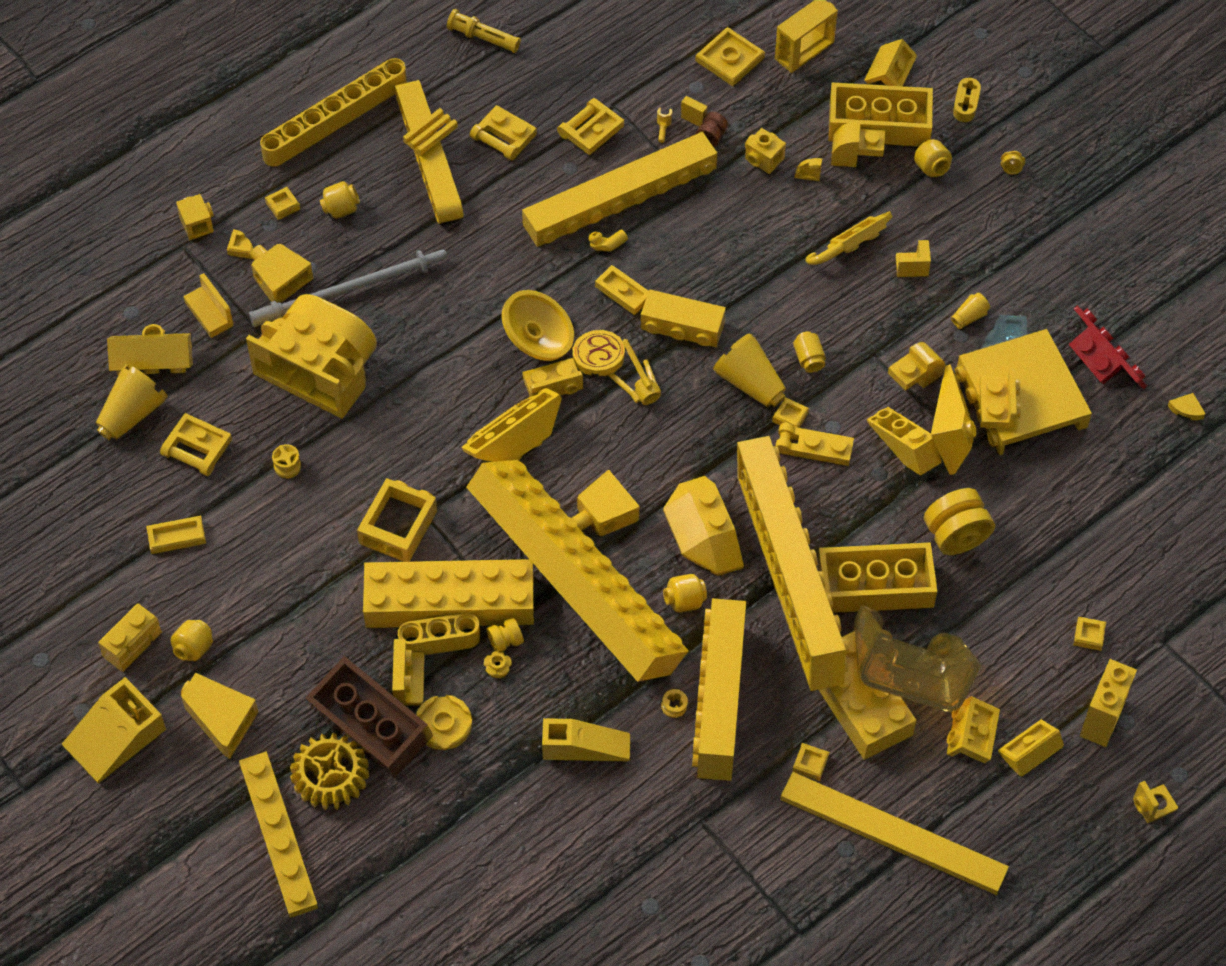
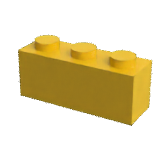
(683, 318)
(150, 352)

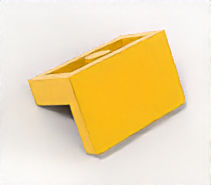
(892, 64)
(209, 308)

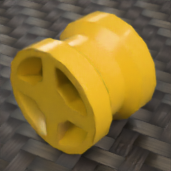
(289, 455)

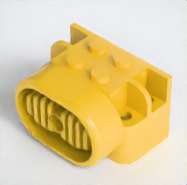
(315, 353)

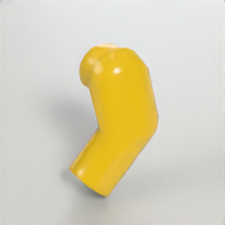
(609, 244)

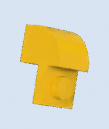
(852, 141)
(919, 366)

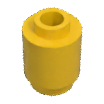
(809, 352)

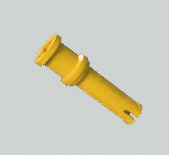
(472, 27)

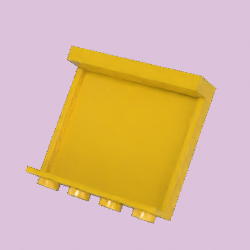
(1046, 386)

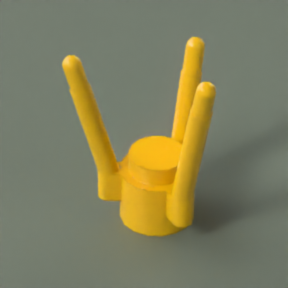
(646, 388)

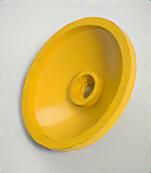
(537, 325)

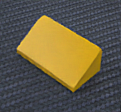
(1032, 747)

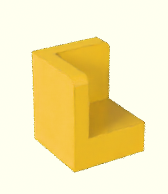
(916, 263)

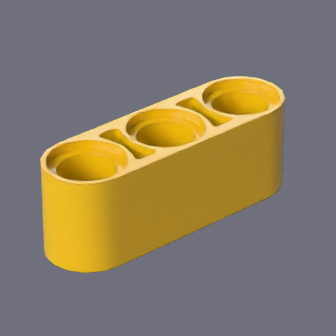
(449, 625)

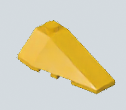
(952, 424)

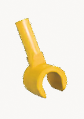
(663, 121)

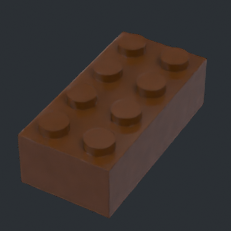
(369, 716)

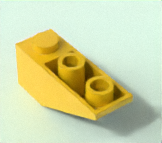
(907, 440)
(583, 741)

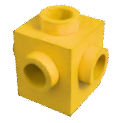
(765, 150)

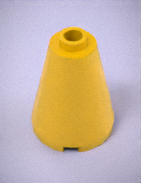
(751, 371)
(128, 403)

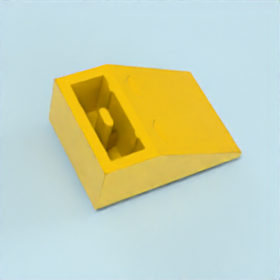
(114, 730)

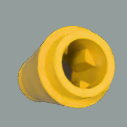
(971, 310)

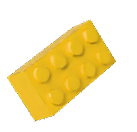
(898, 110)
(879, 576)
(868, 715)

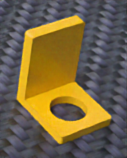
(1148, 805)

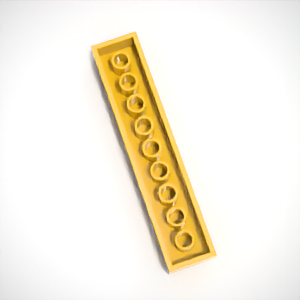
(792, 564)
(577, 569)

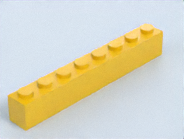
(619, 189)

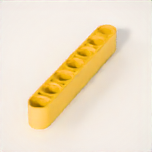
(332, 112)
(433, 163)

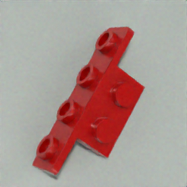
(1099, 354)

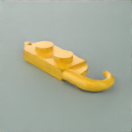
(849, 240)

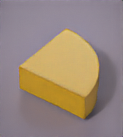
(809, 169)
(239, 245)
(1187, 406)

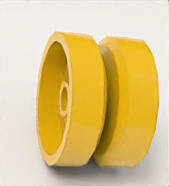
(959, 521)

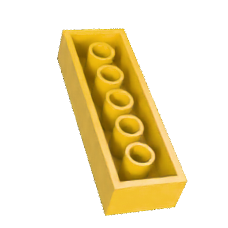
(443, 588)
(719, 689)

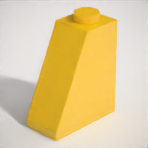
(219, 711)

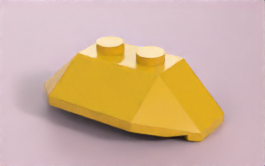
(516, 429)
(703, 526)

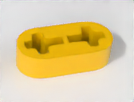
(970, 100)

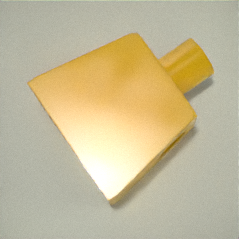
(280, 271)
(606, 506)

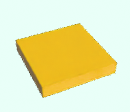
(730, 56)

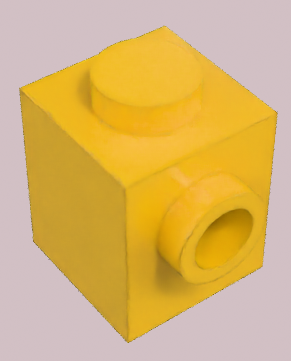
(195, 216)

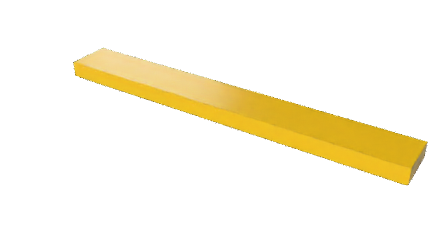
(894, 833)

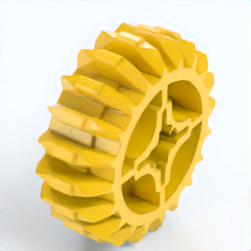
(313, 759)

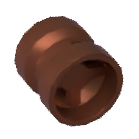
(713, 127)

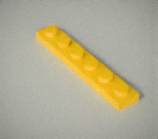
(278, 834)

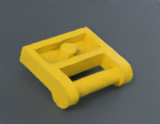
(506, 127)
(596, 130)
(200, 437)

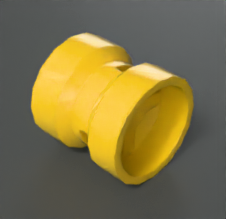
(502, 637)

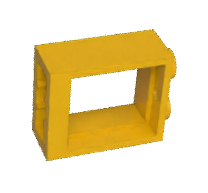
(805, 34)
(389, 543)
(1108, 702)

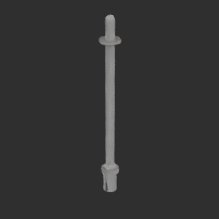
(277, 310)

